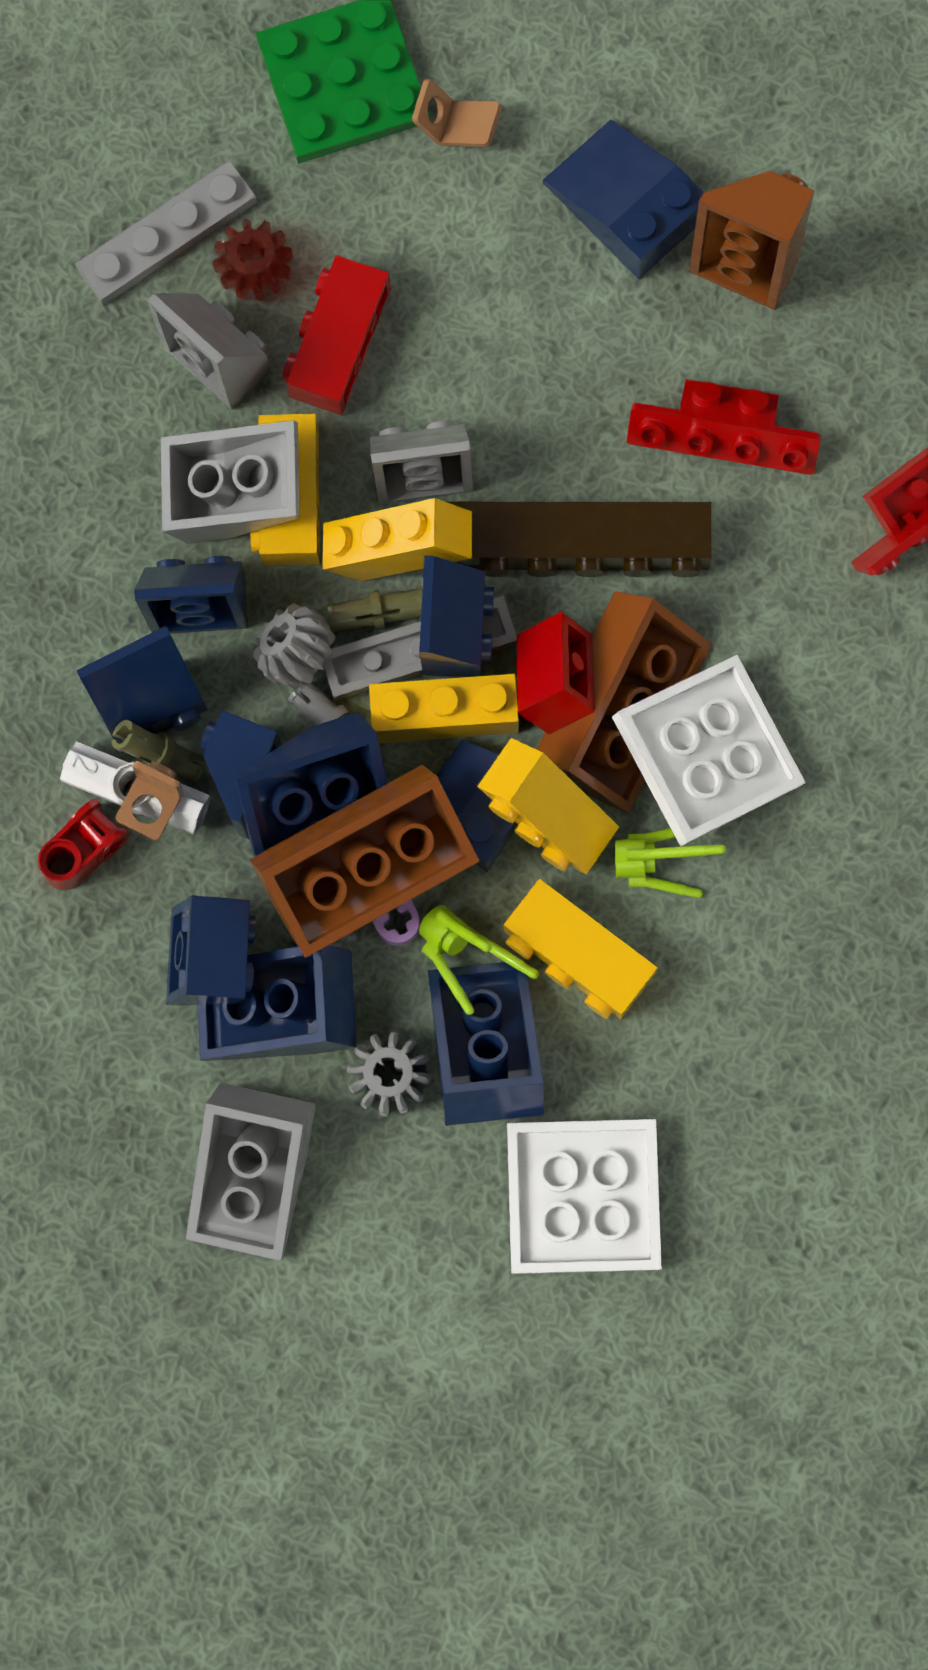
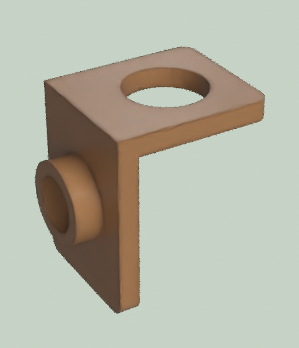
(457, 121)
(153, 781)

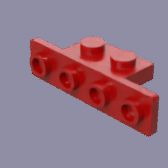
(725, 426)
(902, 511)

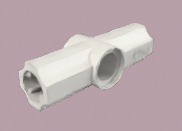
(108, 776)

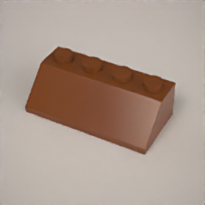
(752, 235)
(635, 655)
(364, 860)

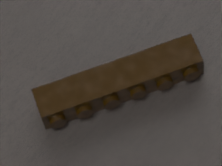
(589, 537)

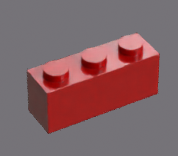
(336, 334)

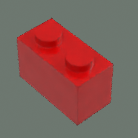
(555, 673)

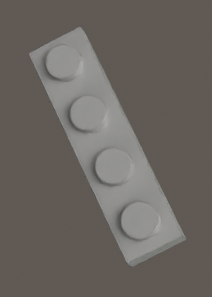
(166, 232)
(396, 655)

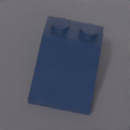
(627, 196)
(193, 595)
(144, 685)
(309, 779)
(291, 1009)
(490, 1057)

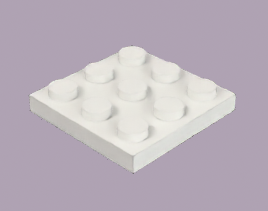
(708, 750)
(584, 1196)

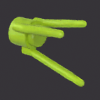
(637, 857)
(450, 935)

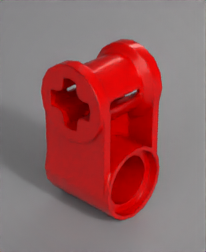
(82, 843)

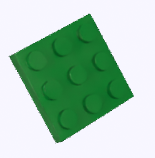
(341, 77)

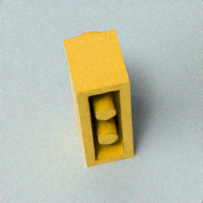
(299, 539)
(396, 539)
(444, 708)
(547, 807)
(578, 951)

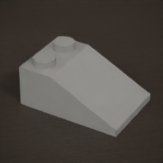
(209, 344)
(421, 462)
(229, 481)
(249, 1170)

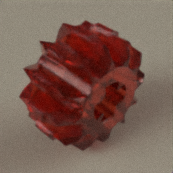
(261, 272)

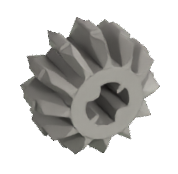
(294, 646)
(402, 1065)

